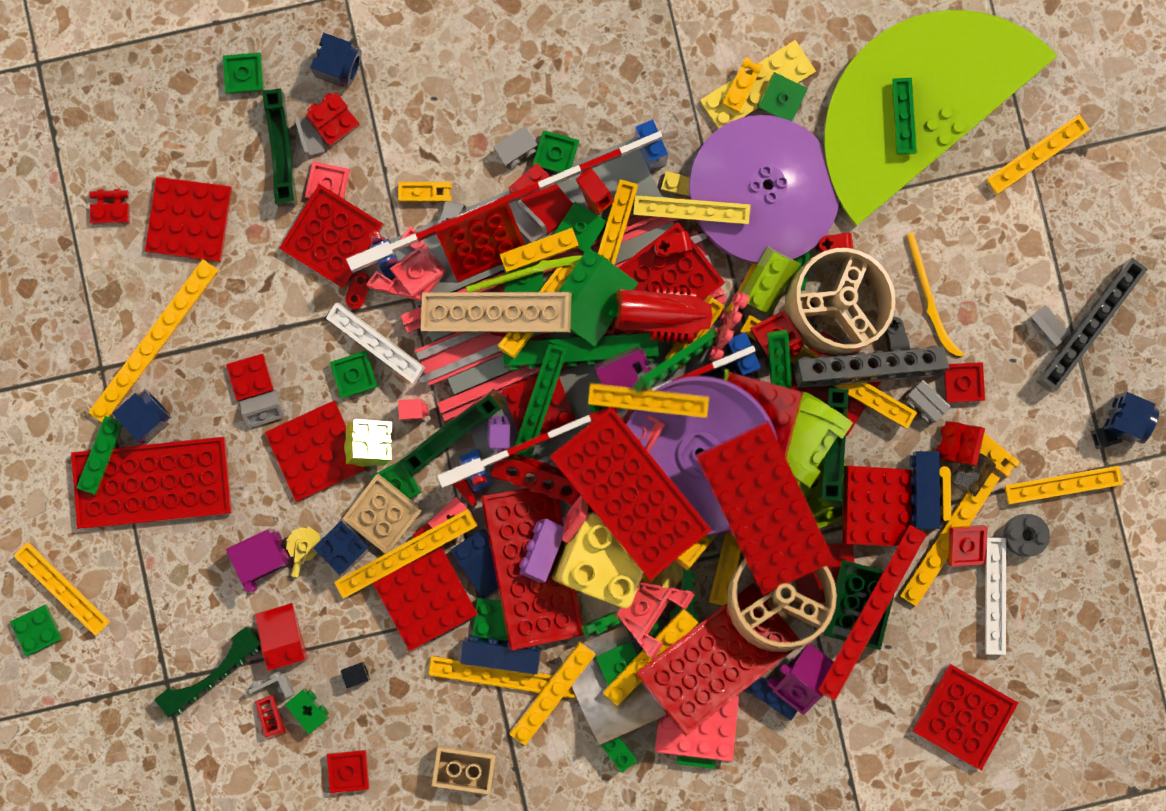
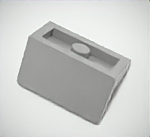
(310, 139)
(528, 223)
(1048, 326)
(261, 409)

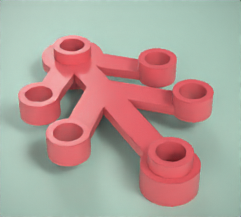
(728, 322)

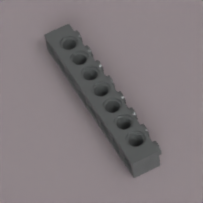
(1091, 325)
(807, 378)

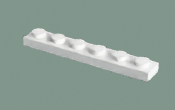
(375, 343)
(995, 597)

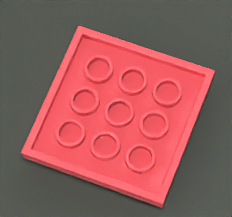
(710, 740)

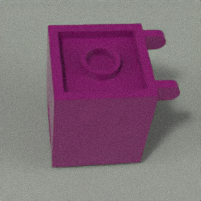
(619, 368)
(258, 557)
(802, 679)

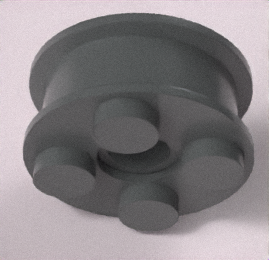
(1038, 538)

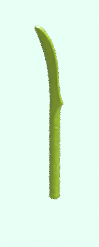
(543, 265)

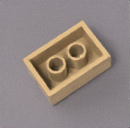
(464, 769)

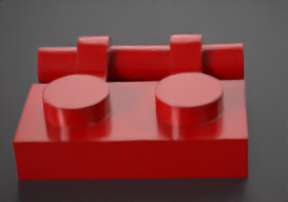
(109, 213)

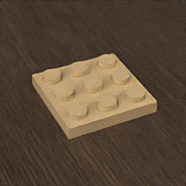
(382, 514)

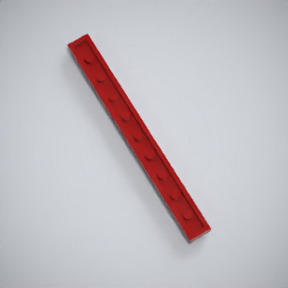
(872, 613)

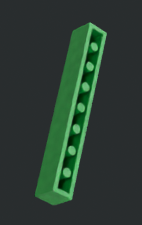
(581, 351)

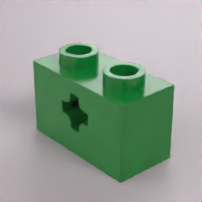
(309, 721)
(619, 753)

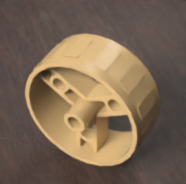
(856, 264)
(778, 601)

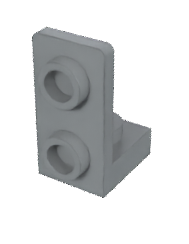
(284, 687)

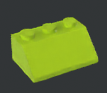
(770, 280)

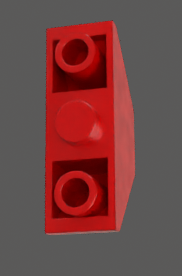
(594, 191)

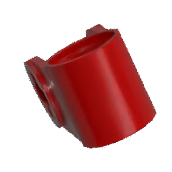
(841, 240)
(677, 244)

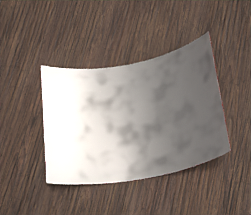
(604, 716)

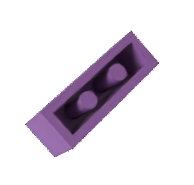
(498, 432)
(541, 550)

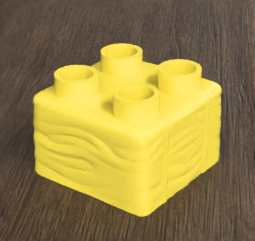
(598, 565)

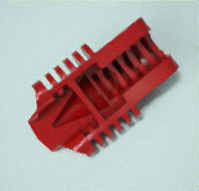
(663, 313)

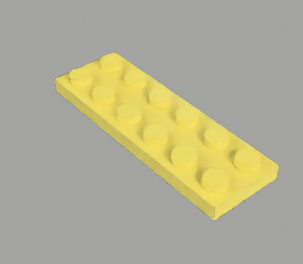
(788, 62)

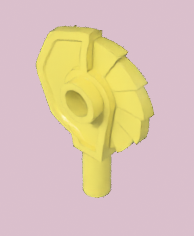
(300, 546)

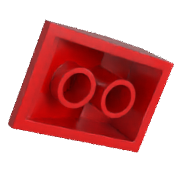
(547, 204)
(280, 637)

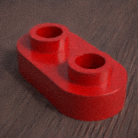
(360, 291)

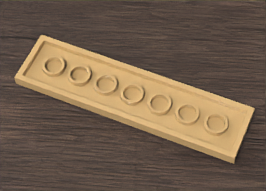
(496, 312)

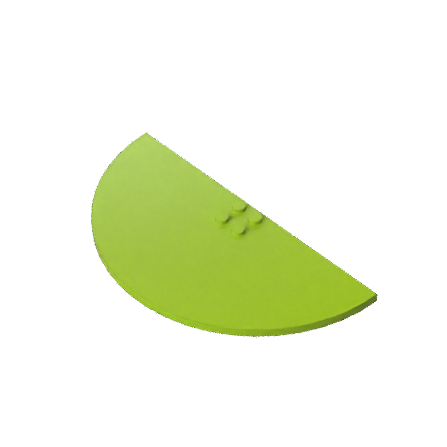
(960, 73)

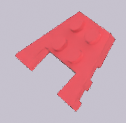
(382, 283)
(645, 610)

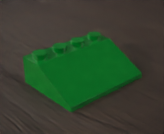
(594, 294)

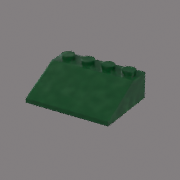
(853, 590)

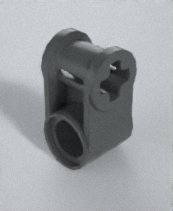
(897, 337)

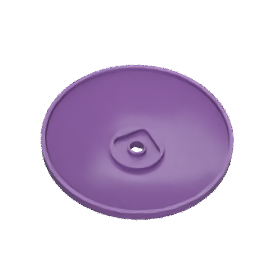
(733, 170)
(729, 414)

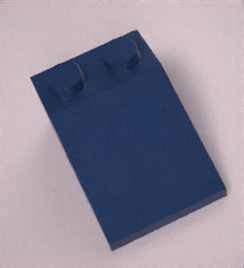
(477, 562)

